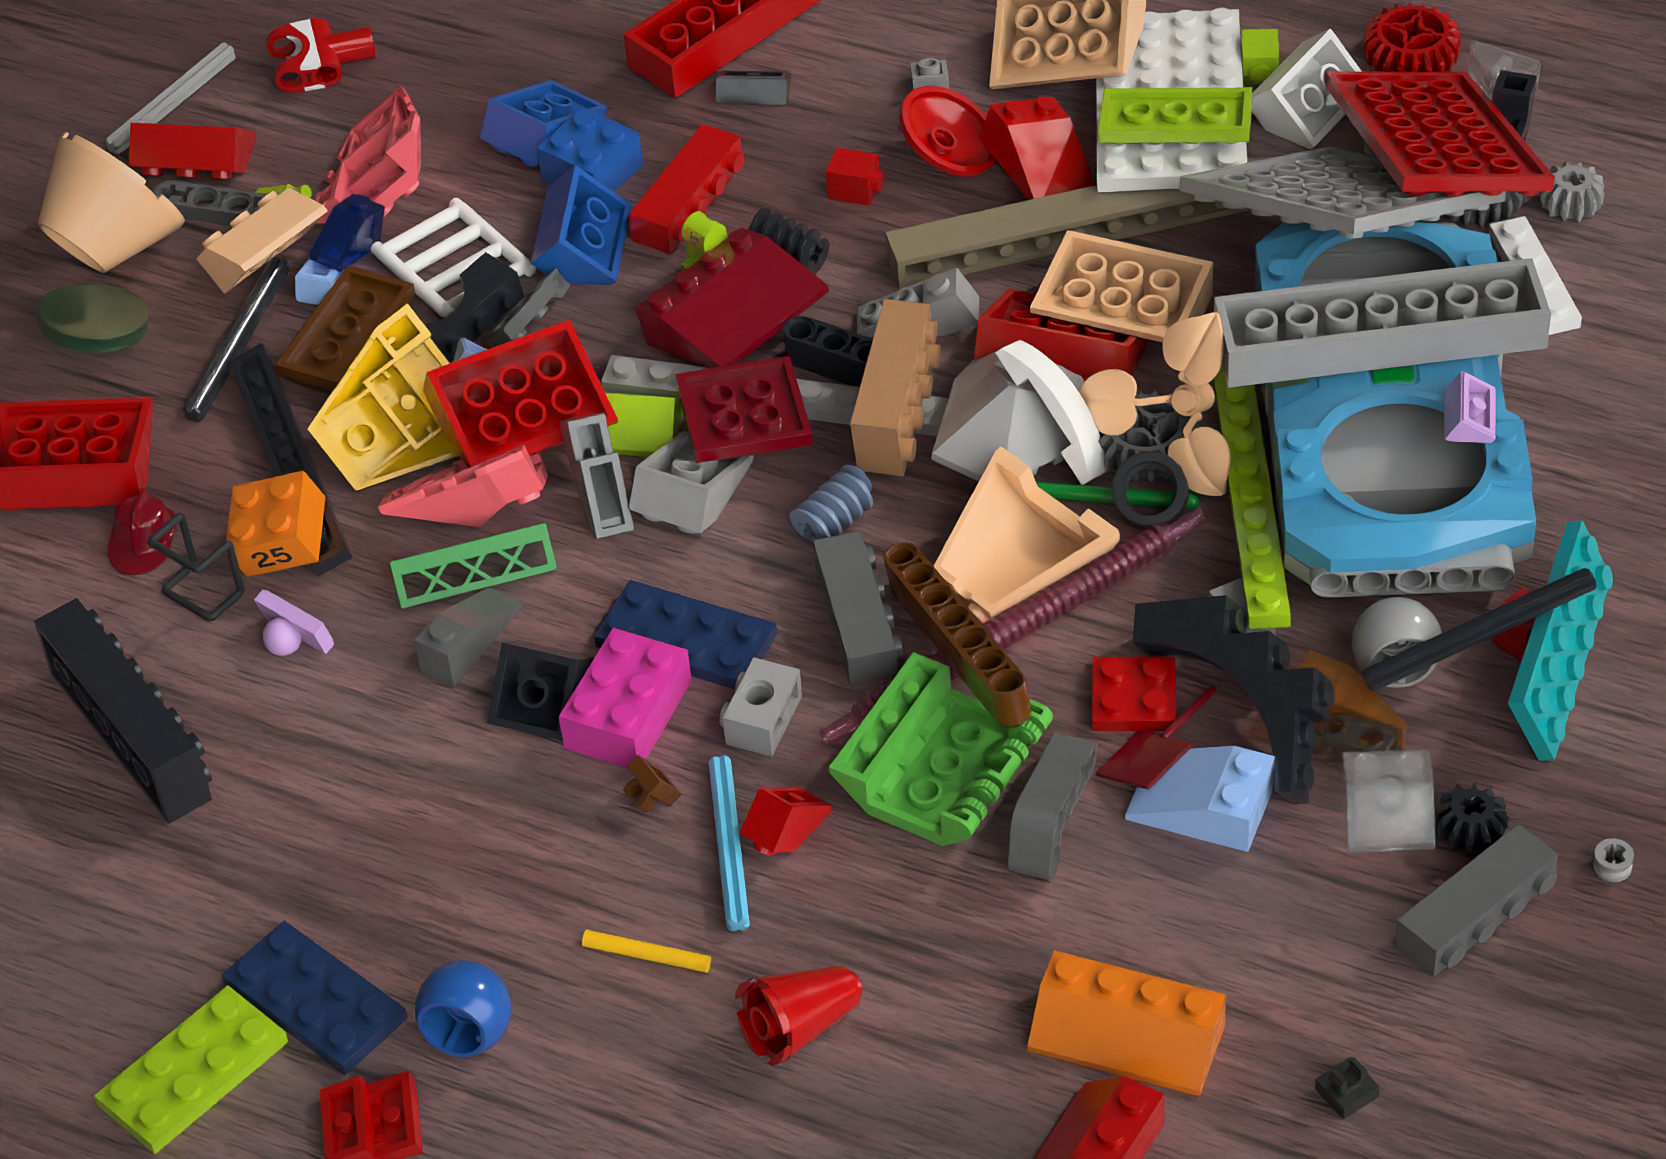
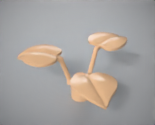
(1196, 351)

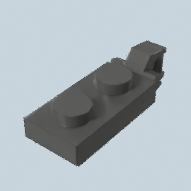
(529, 309)

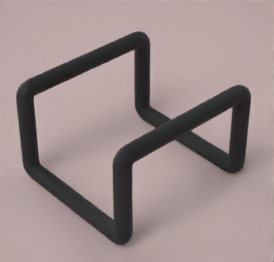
(191, 565)

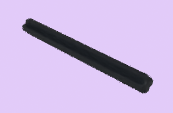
(236, 339)
(1479, 629)

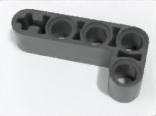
(1049, 804)

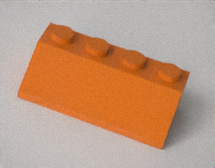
(1127, 1023)

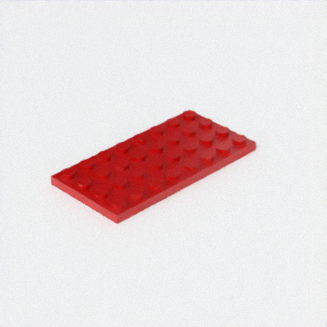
(1438, 133)

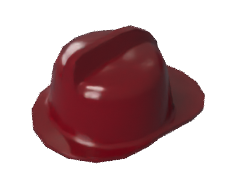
(134, 524)

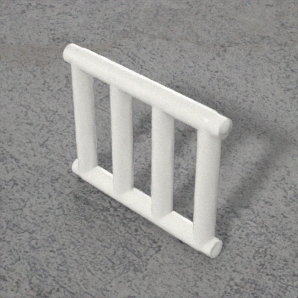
(477, 228)

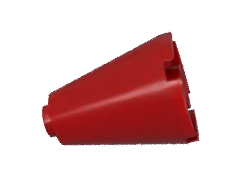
(794, 1008)

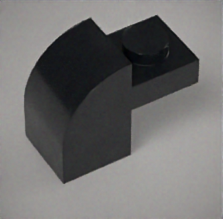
(1515, 99)

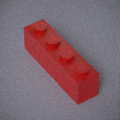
(686, 186)

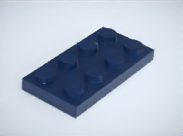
(716, 638)
(315, 997)

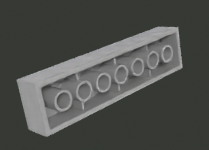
(1383, 322)

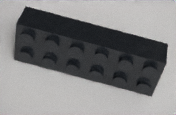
(125, 709)

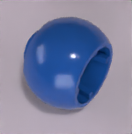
(463, 1008)

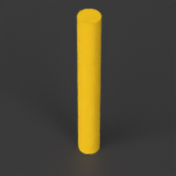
(646, 951)

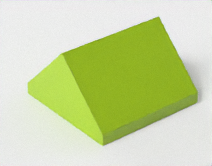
(643, 422)

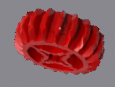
(1411, 40)

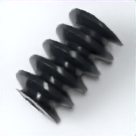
(795, 239)

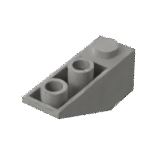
(950, 297)

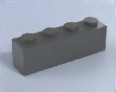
(857, 609)
(1476, 900)

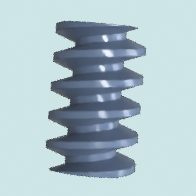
(833, 504)

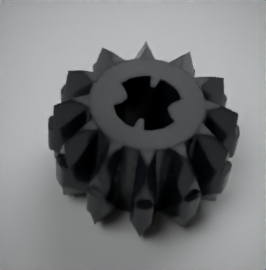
(1471, 818)

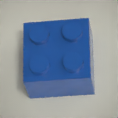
(593, 144)

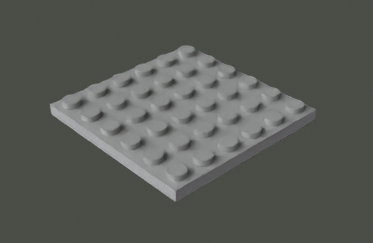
(1327, 190)

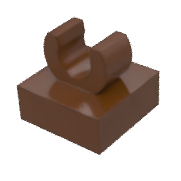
(653, 784)

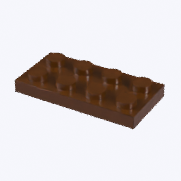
(342, 326)

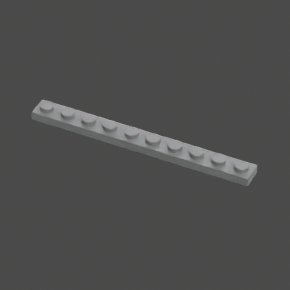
(821, 400)

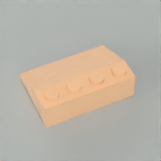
(1063, 40)
(1123, 286)

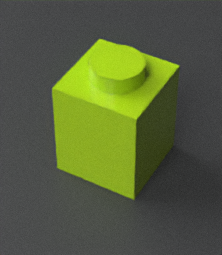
(1259, 55)

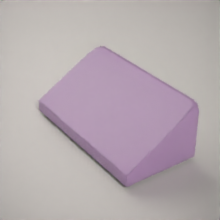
(1469, 410)

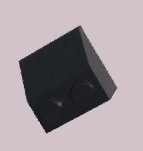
(534, 687)

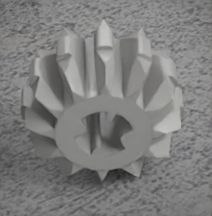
(1575, 192)

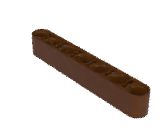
(957, 634)

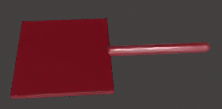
(1150, 754)

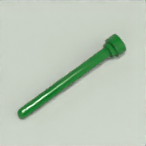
(1104, 495)

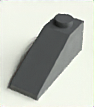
(463, 634)

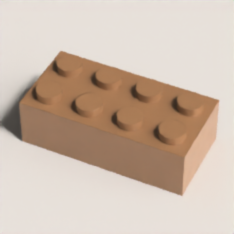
(895, 387)

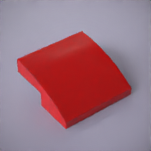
(371, 1118)

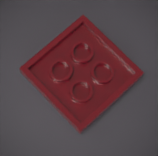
(743, 409)

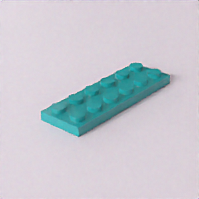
(1559, 647)

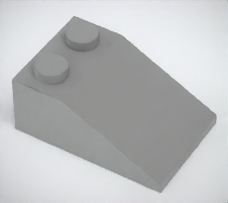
(683, 492)

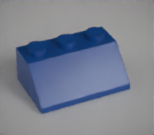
(581, 230)

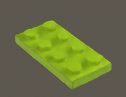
(1175, 115)
(191, 1069)

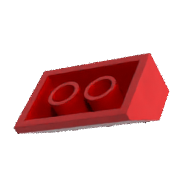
(190, 149)
(1107, 1122)

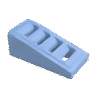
(314, 282)

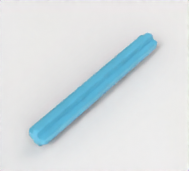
(728, 844)

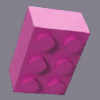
(625, 698)

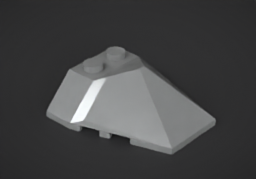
(994, 412)

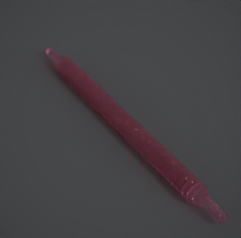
(1050, 602)

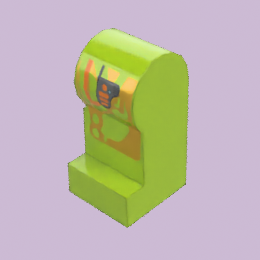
(701, 236)

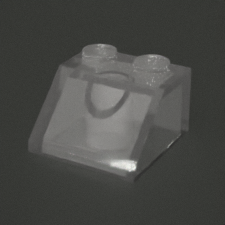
(1388, 800)

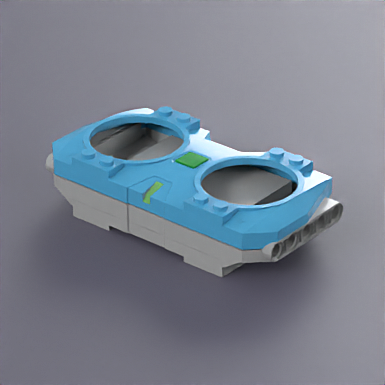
(1361, 458)

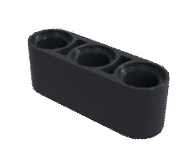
(826, 349)

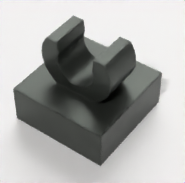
(1347, 1087)

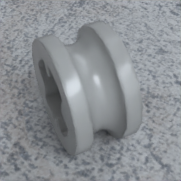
(1611, 871)

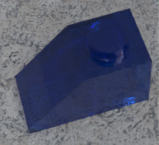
(348, 232)

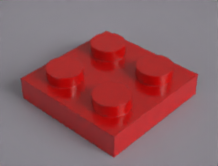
(1133, 693)

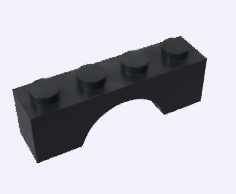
(488, 294)

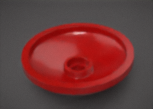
(945, 131)

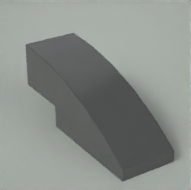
(597, 474)

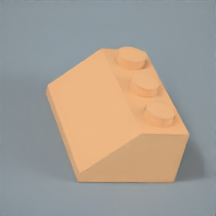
(258, 237)

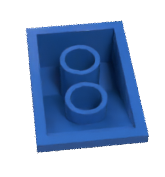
(528, 116)

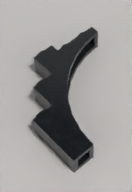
(1285, 698)

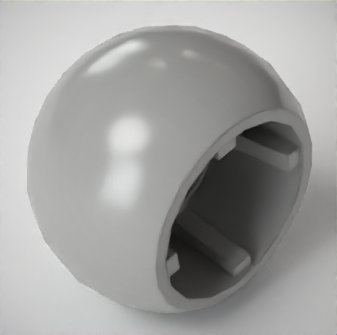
(1392, 628)

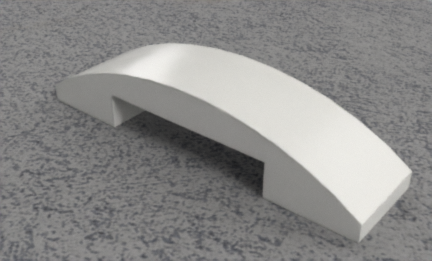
(1064, 403)

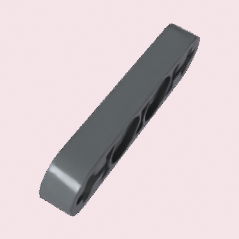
(187, 195)

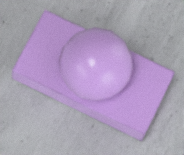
(290, 626)

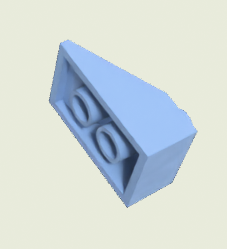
(1209, 796)

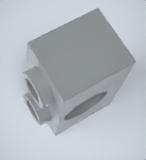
(761, 706)

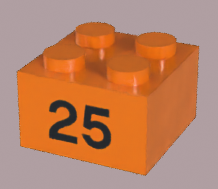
(276, 523)

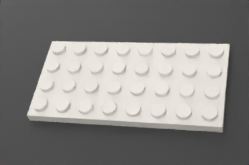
(1174, 52)

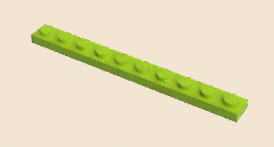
(1252, 507)

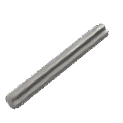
(173, 95)

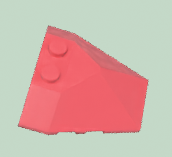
(378, 156)
(470, 494)

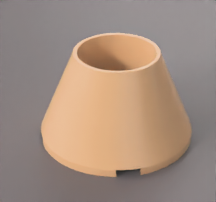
(101, 206)

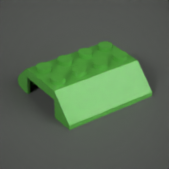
(933, 755)

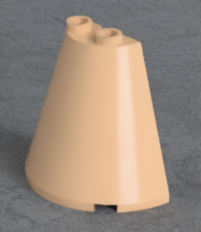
(1016, 540)

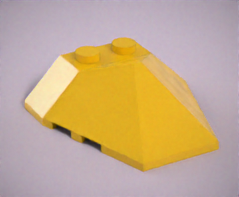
(378, 414)

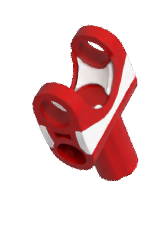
(317, 53)

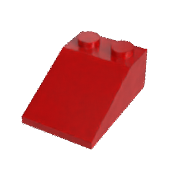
(1036, 146)

